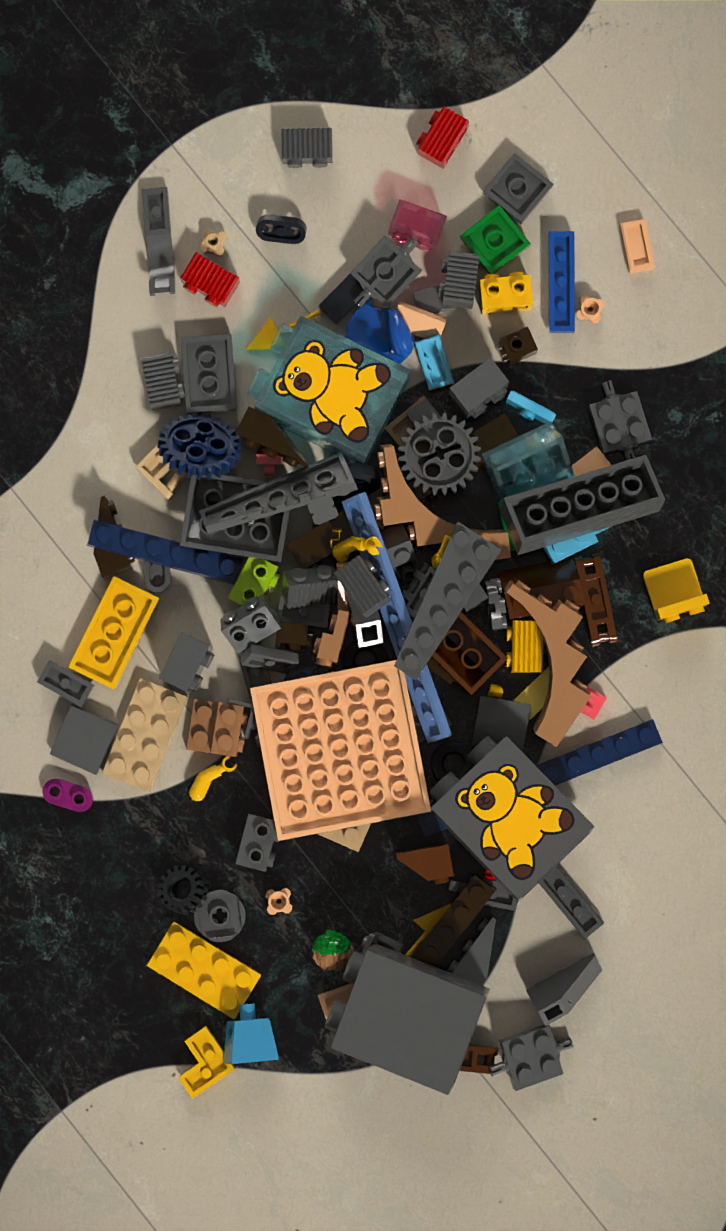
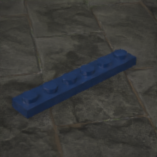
(163, 552)

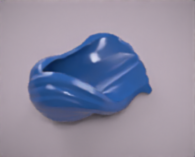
(381, 332)

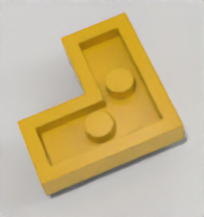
(210, 1065)

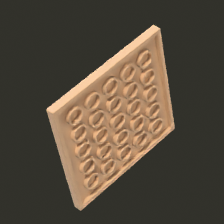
(340, 750)

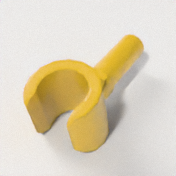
(437, 556)
(495, 691)

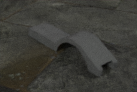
(159, 240)

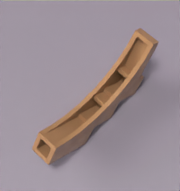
(403, 506)
(564, 697)

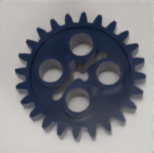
(199, 446)

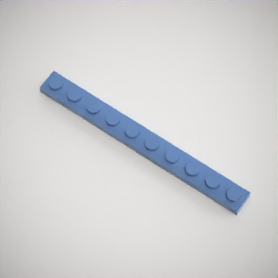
(398, 619)

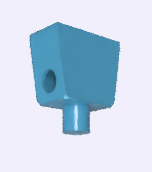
(249, 1038)

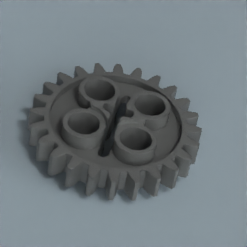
(429, 432)

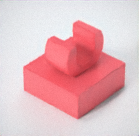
(269, 463)
(594, 704)

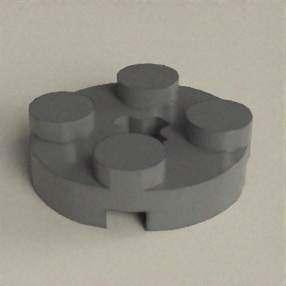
(495, 604)
(231, 924)

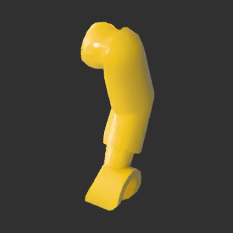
(342, 549)
(205, 777)

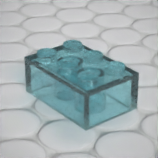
(528, 462)

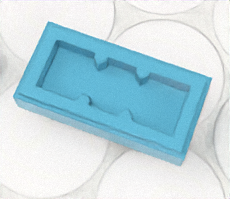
(434, 362)
(529, 408)

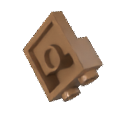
(330, 646)
(217, 728)

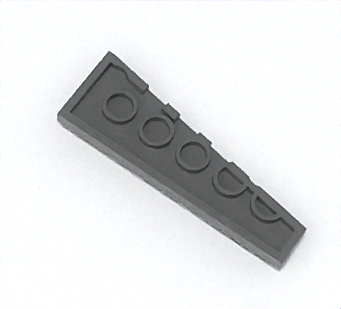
(299, 488)
(454, 582)

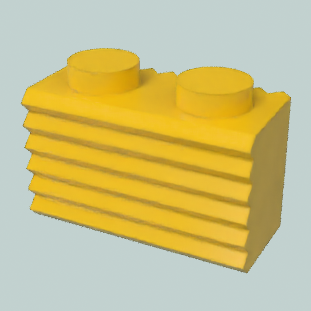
(526, 647)

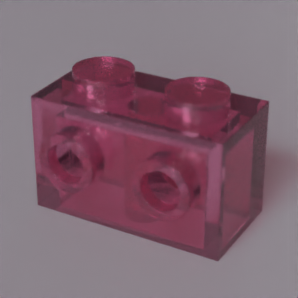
(417, 222)

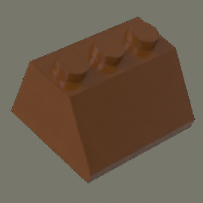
(552, 581)
(468, 654)
(429, 862)

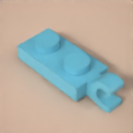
(569, 547)

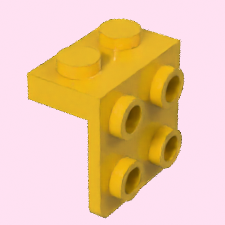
(674, 590)

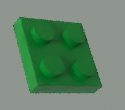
(495, 240)

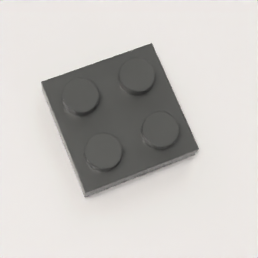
(518, 188)

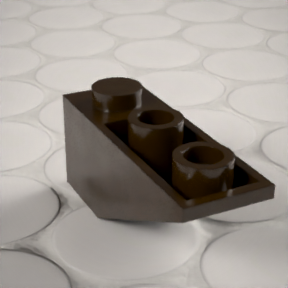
(265, 432)
(110, 563)

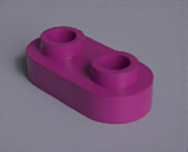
(67, 795)

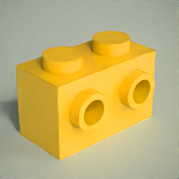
(505, 293)

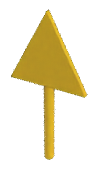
(266, 335)
(427, 922)

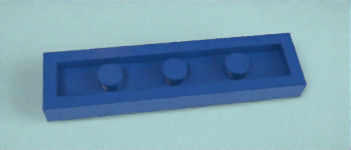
(561, 282)

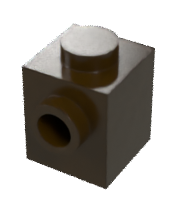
(517, 346)

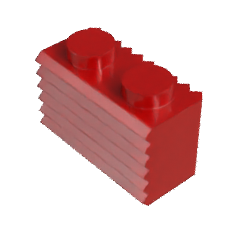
(442, 137)
(210, 280)

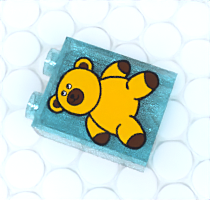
(329, 389)

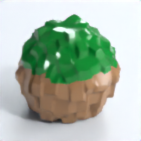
(332, 951)

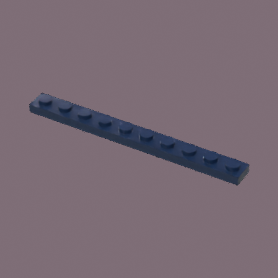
(580, 761)

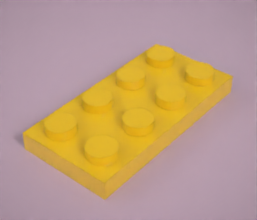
(114, 633)
(204, 970)

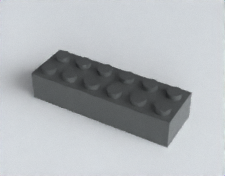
(582, 504)

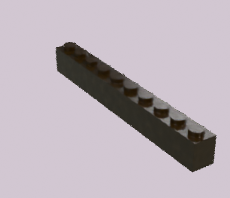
(315, 546)

